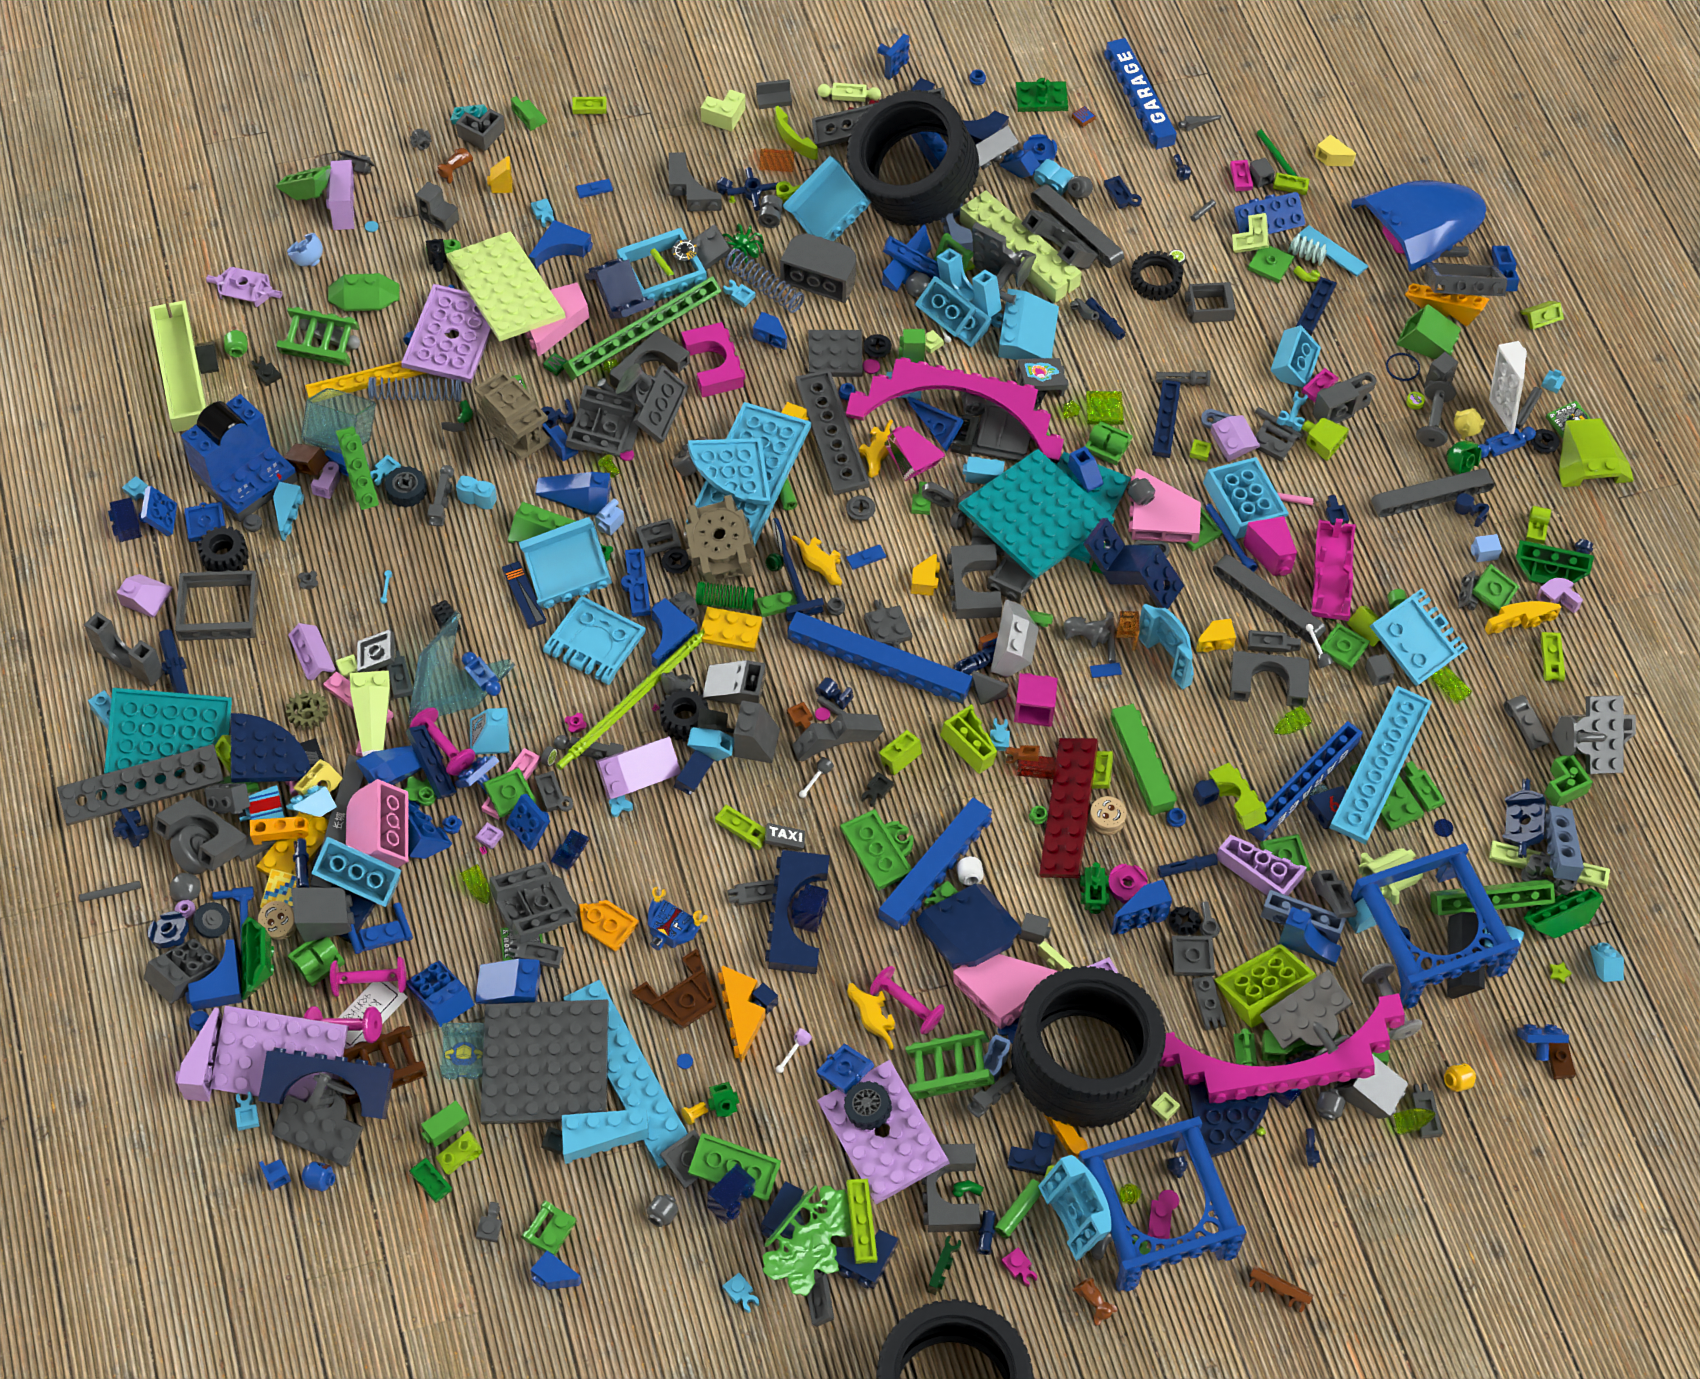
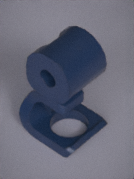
(553, 415)
(1465, 504)
(829, 689)

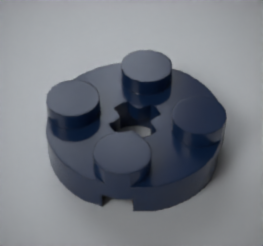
(159, 932)

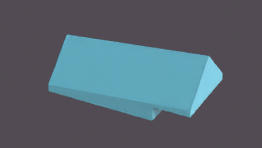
(953, 312)

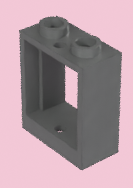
(1208, 290)

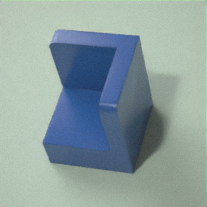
(275, 1174)

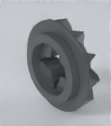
(853, 508)

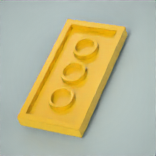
(281, 853)

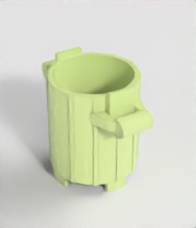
(1400, 856)

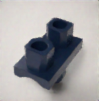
(127, 827)

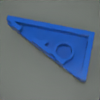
(940, 423)

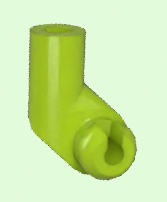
(1307, 277)

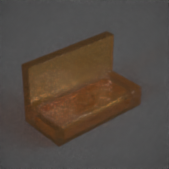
(777, 159)
(1128, 626)

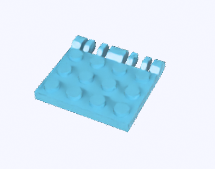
(595, 636)
(1416, 638)

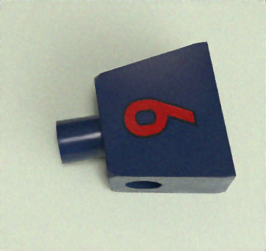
(1325, 805)

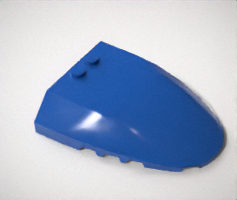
(1426, 216)

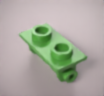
(1245, 1048)

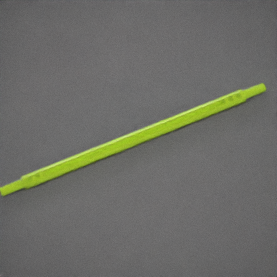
(630, 700)

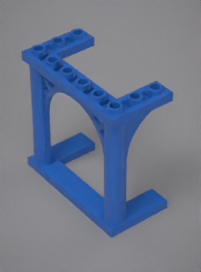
(1412, 976)
(1131, 1262)

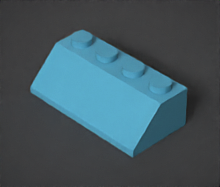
(357, 872)

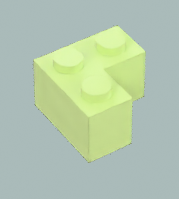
(723, 113)

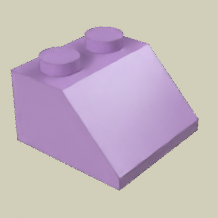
(1234, 437)

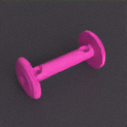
(459, 760)
(367, 976)
(930, 1018)
(370, 1024)

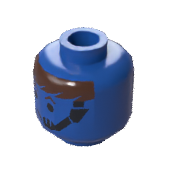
(318, 1176)

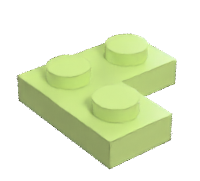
(1256, 237)

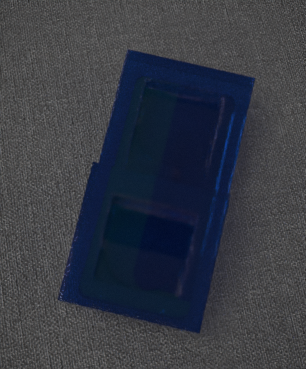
(570, 850)

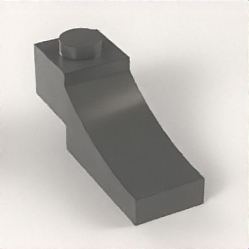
(1335, 892)

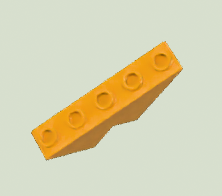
(1459, 306)
(743, 1014)

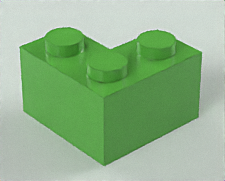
(1569, 782)

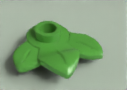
(418, 790)

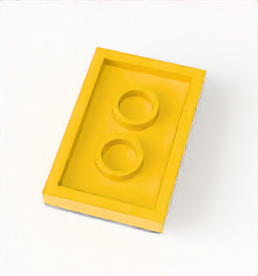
(731, 629)

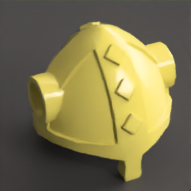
(1468, 422)

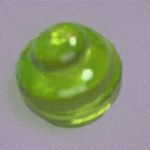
(1070, 409)
(1130, 1193)

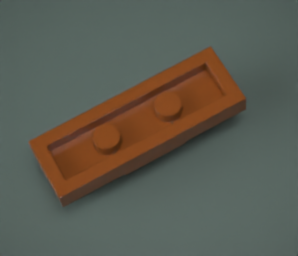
(1280, 1287)

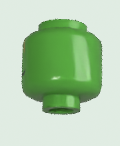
(235, 343)

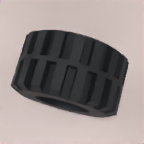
(221, 539)
(679, 702)

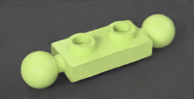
(849, 92)

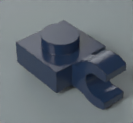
(1335, 511)

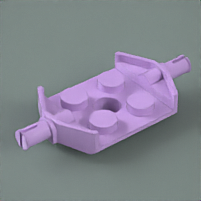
(255, 290)

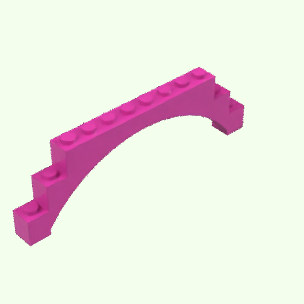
(915, 377)
(1236, 1081)

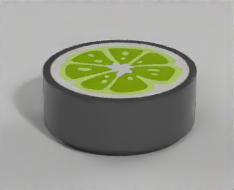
(1179, 254)
(549, 756)

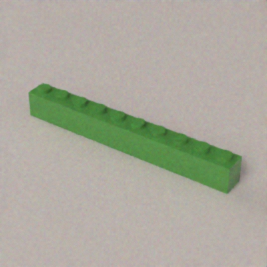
(642, 328)

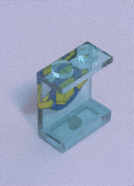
(462, 1050)

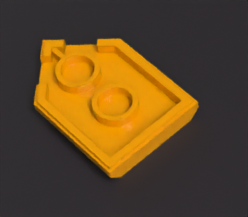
(607, 923)

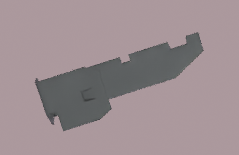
(453, 427)

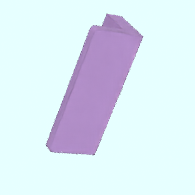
(311, 650)

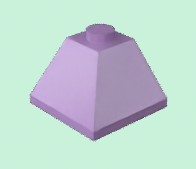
(143, 594)

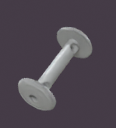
(1381, 972)

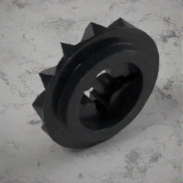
(884, 344)
(1548, 436)
(676, 554)
(1187, 928)

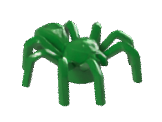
(744, 244)

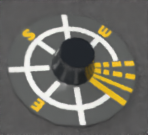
(684, 250)

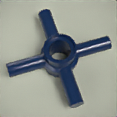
(752, 189)

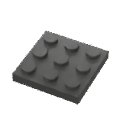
(836, 351)

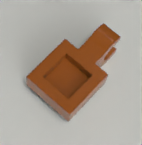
(800, 715)
(1025, 752)

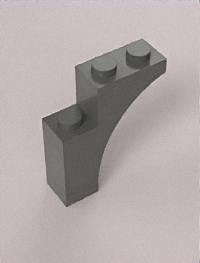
(683, 183)
(844, 729)

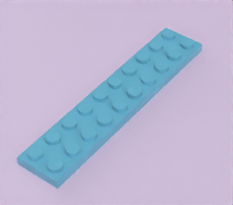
(1380, 765)
(634, 1079)

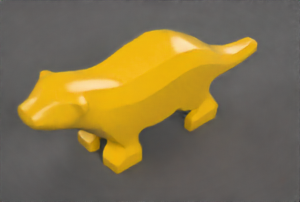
(877, 451)
(820, 560)
(871, 1013)

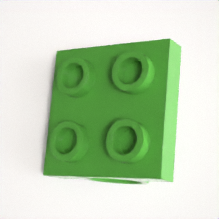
(1108, 442)
(315, 958)

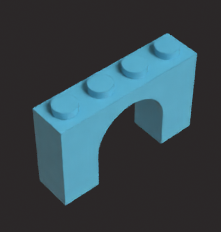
(985, 288)

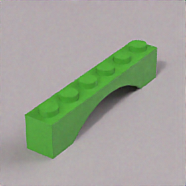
(1274, 1052)

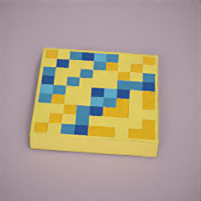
(279, 888)

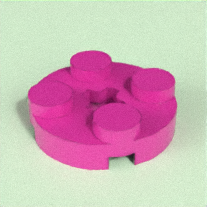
(1127, 873)

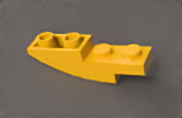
(1525, 613)

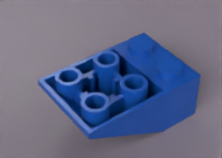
(1146, 906)
(440, 993)

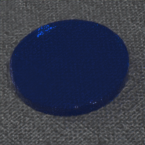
(1443, 827)

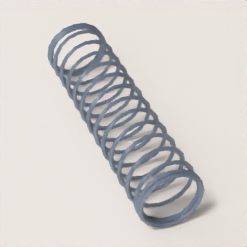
(795, 295)
(372, 390)

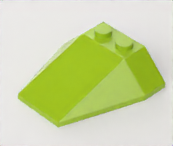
(1591, 453)

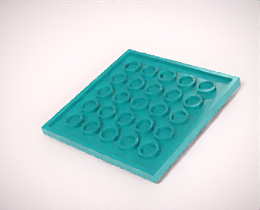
(1035, 513)

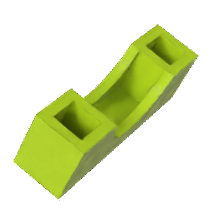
(1248, 808)

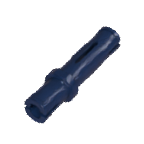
(1110, 323)
(301, 858)
(1195, 863)

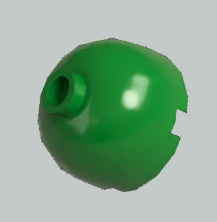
(1463, 457)

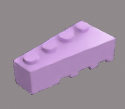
(340, 194)
(1260, 867)

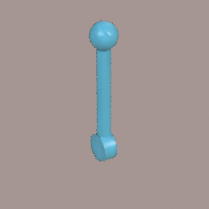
(388, 574)

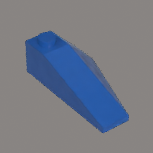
(581, 490)
(391, 764)
(423, 836)

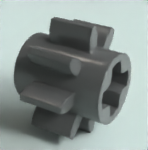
(420, 139)

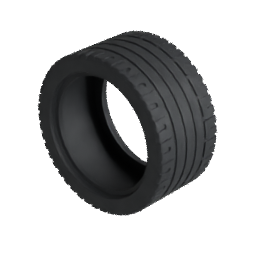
(886, 125)
(1104, 997)
(956, 1323)

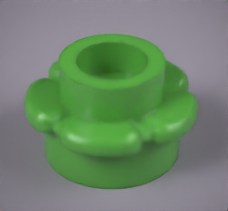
(1038, 810)

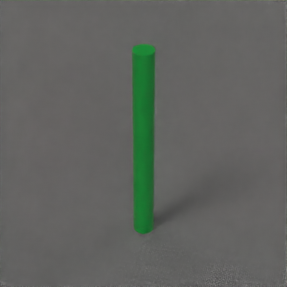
(1275, 152)

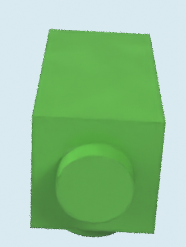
(444, 1124)

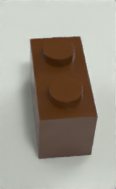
(306, 458)

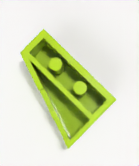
(969, 739)

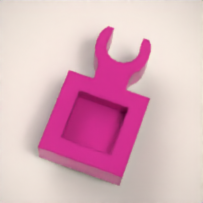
(1018, 1265)

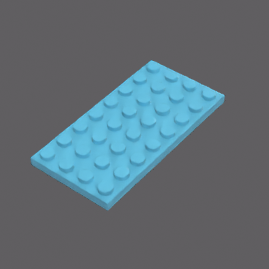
(781, 442)

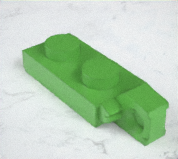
(1423, 787)

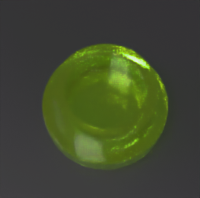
(608, 365)

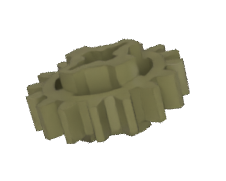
(307, 709)

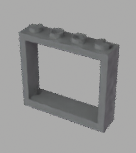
(1465, 279)
(214, 631)

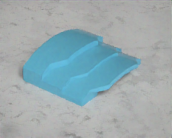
(1164, 627)
(1078, 1203)

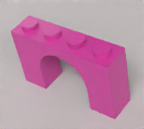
(715, 339)

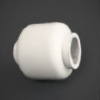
(970, 871)

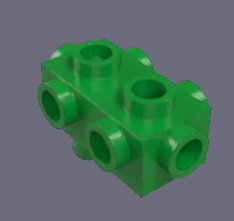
(1094, 886)

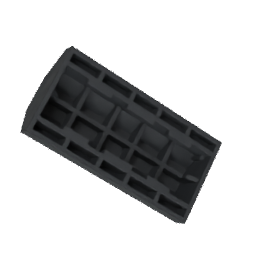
(1461, 933)

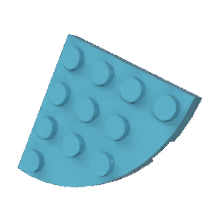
(733, 467)

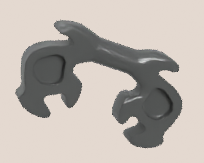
(1539, 864)

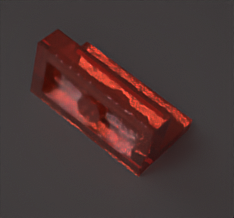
(1044, 768)

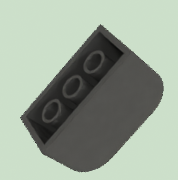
(819, 266)

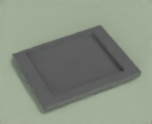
(1000, 435)

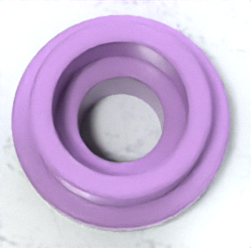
(189, 913)

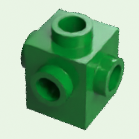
(723, 1099)

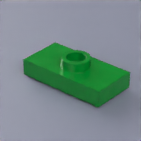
(430, 1180)

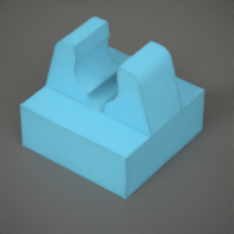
(1553, 381)

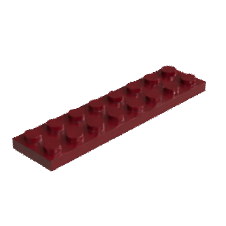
(1069, 808)

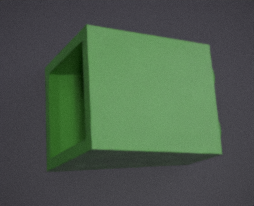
(1429, 333)

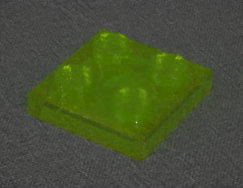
(1104, 407)

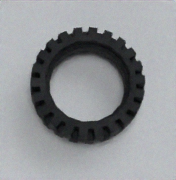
(1156, 260)

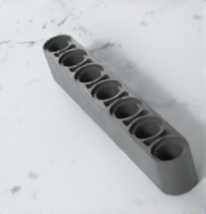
(1054, 204)
(1432, 492)
(1268, 598)

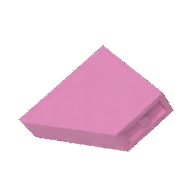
(576, 312)
(1167, 517)
(1000, 986)

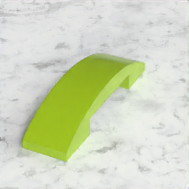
(804, 147)

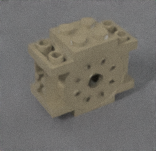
(512, 414)
(710, 534)

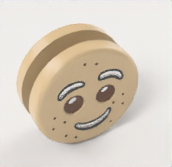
(1107, 815)
(278, 920)

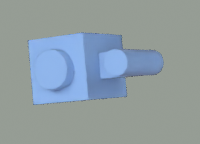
(609, 518)

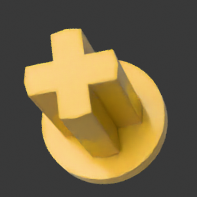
(694, 1112)

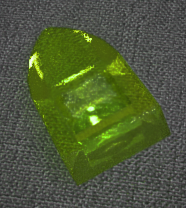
(1293, 722)
(476, 883)
(1412, 1120)

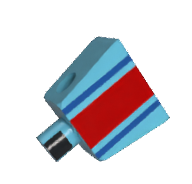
(263, 805)

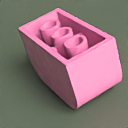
(379, 822)

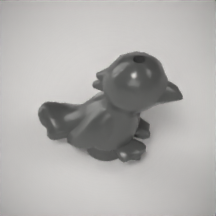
(1094, 631)

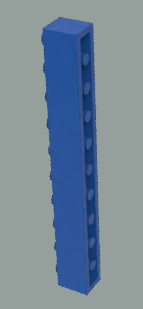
(879, 657)

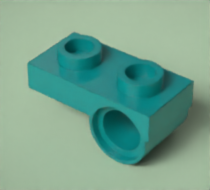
(475, 110)

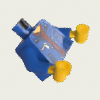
(670, 924)

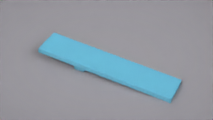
(1334, 251)

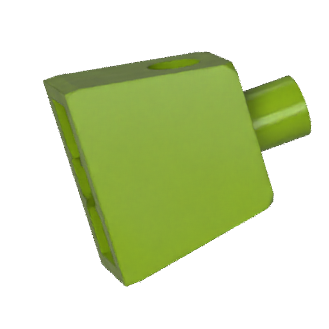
(1325, 437)

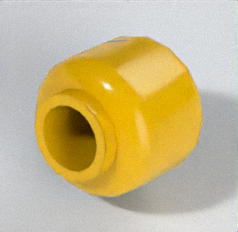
(1459, 1077)

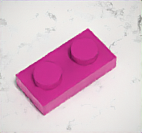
(1241, 175)
(1322, 380)
(1160, 1219)

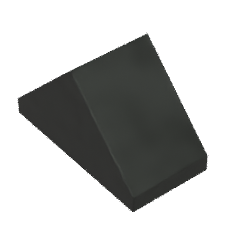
(207, 357)

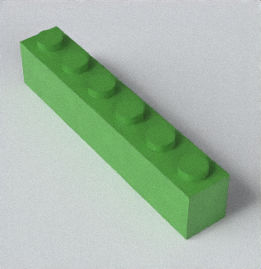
(1142, 759)
(1501, 896)

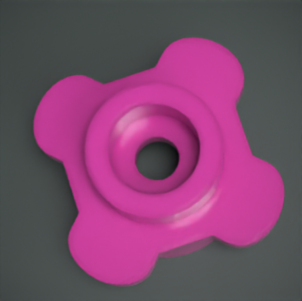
(575, 728)

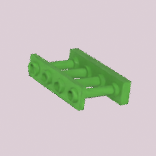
(321, 353)
(357, 467)
(951, 1084)

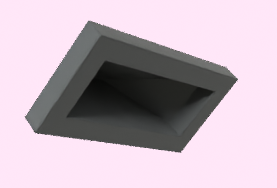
(988, 688)

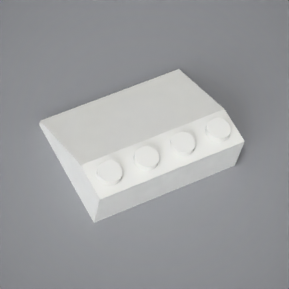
(1508, 382)

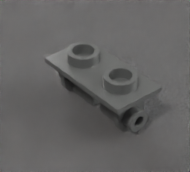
(362, 162)
(1466, 597)

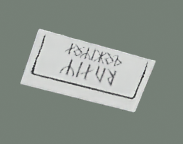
(378, 994)

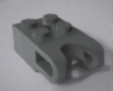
(1344, 398)

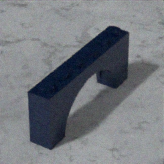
(978, 129)
(786, 949)
(369, 1081)
(865, 1274)

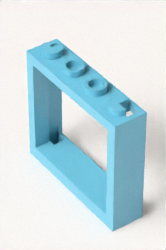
(661, 243)

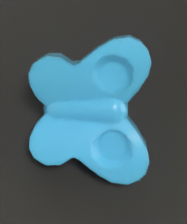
(619, 804)

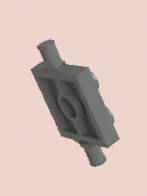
(888, 625)

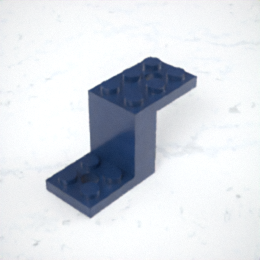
(619, 288)
(1133, 564)

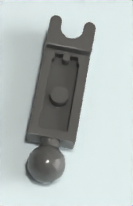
(436, 510)
(595, 750)
(983, 1100)

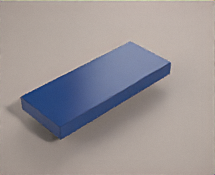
(594, 188)
(866, 557)

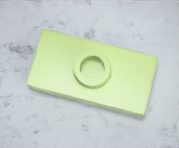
(1052, 957)

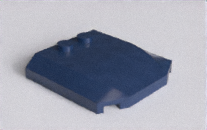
(969, 926)

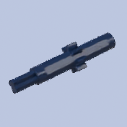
(173, 664)

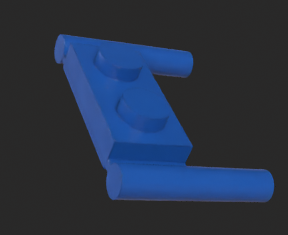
(382, 934)

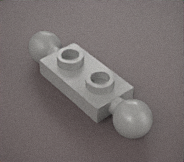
(353, 341)

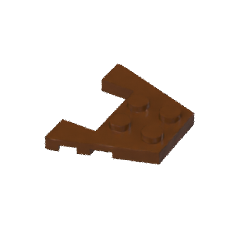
(686, 1000)

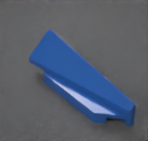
(898, 272)

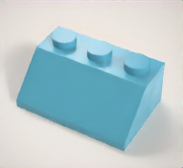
(1295, 357)

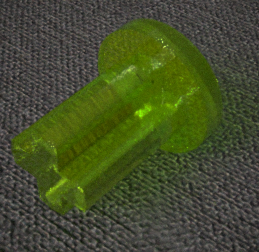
(608, 464)

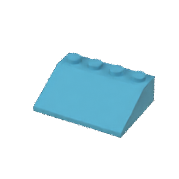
(1028, 327)
(1243, 494)

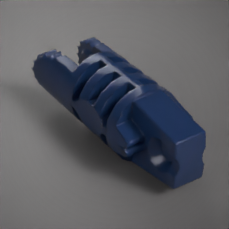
(976, 661)

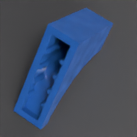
(560, 240)
(675, 630)
(1304, 938)
(221, 985)

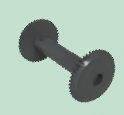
(1431, 434)

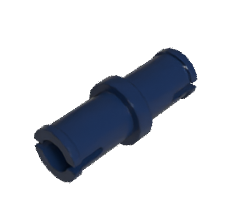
(986, 1232)

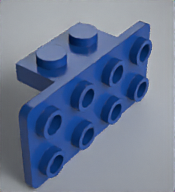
(1282, 212)

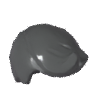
(673, 683)

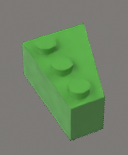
(912, 344)

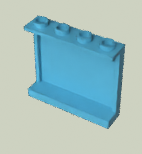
(827, 201)
(566, 562)

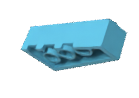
(601, 1131)

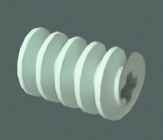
(1307, 248)

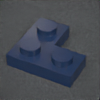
(1034, 1160)

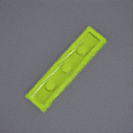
(861, 1221)

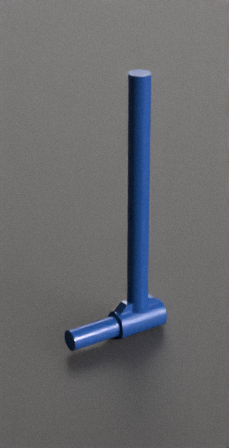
(241, 895)

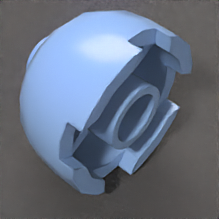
(307, 251)

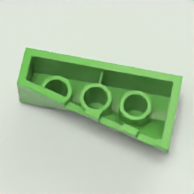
(533, 521)

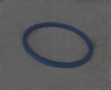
(1401, 379)

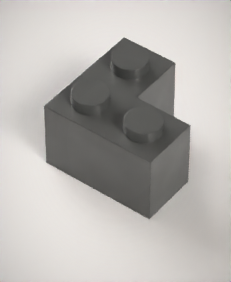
(481, 131)
(434, 209)

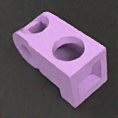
(327, 482)

